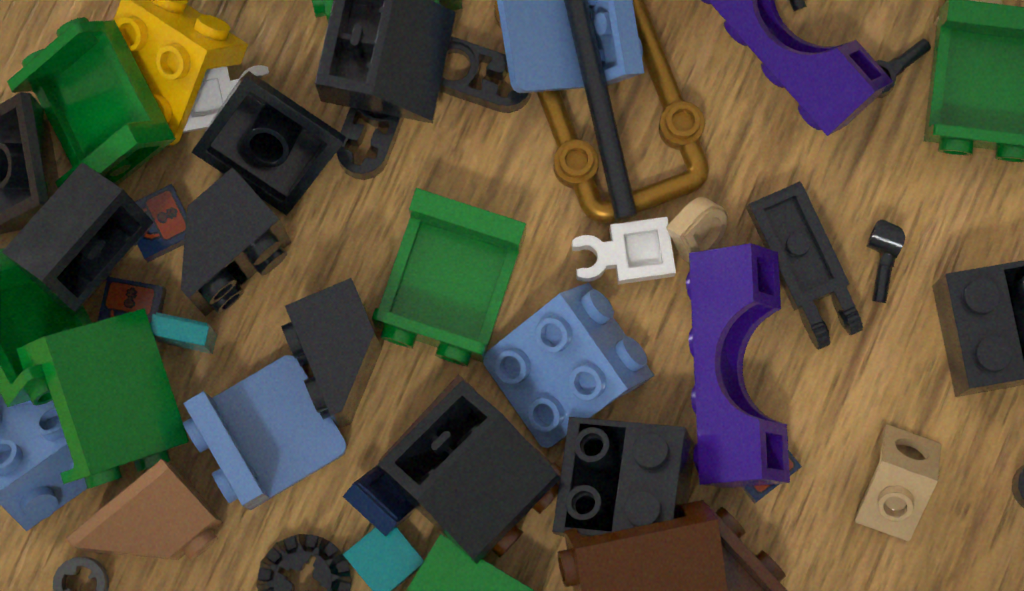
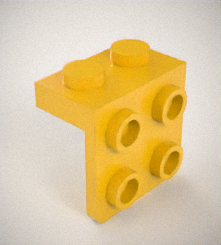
(174, 51)

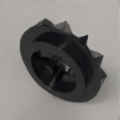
(296, 552)

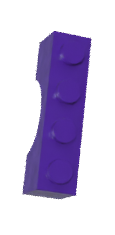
(826, 81)
(729, 298)

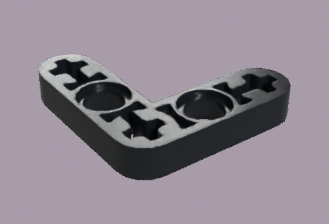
(383, 143)

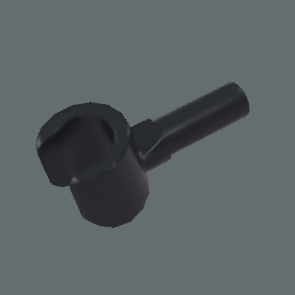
(898, 65)
(888, 240)

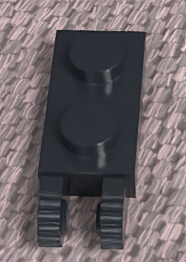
(806, 260)

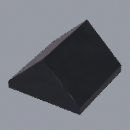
(268, 142)
(26, 161)

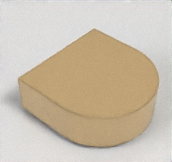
(698, 227)

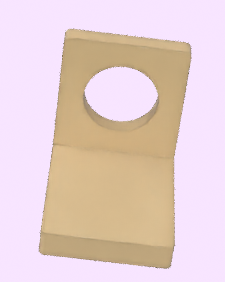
(900, 485)

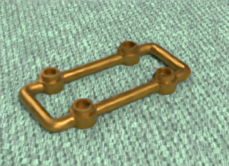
(679, 128)

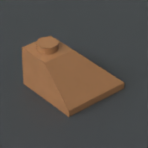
(152, 518)

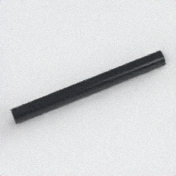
(601, 109)

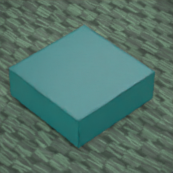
(183, 332)
(384, 560)

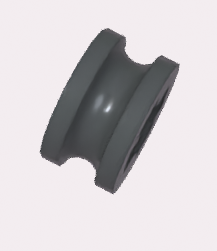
(73, 567)

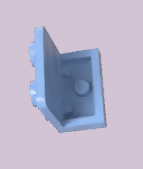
(543, 50)
(566, 363)
(263, 433)
(31, 463)

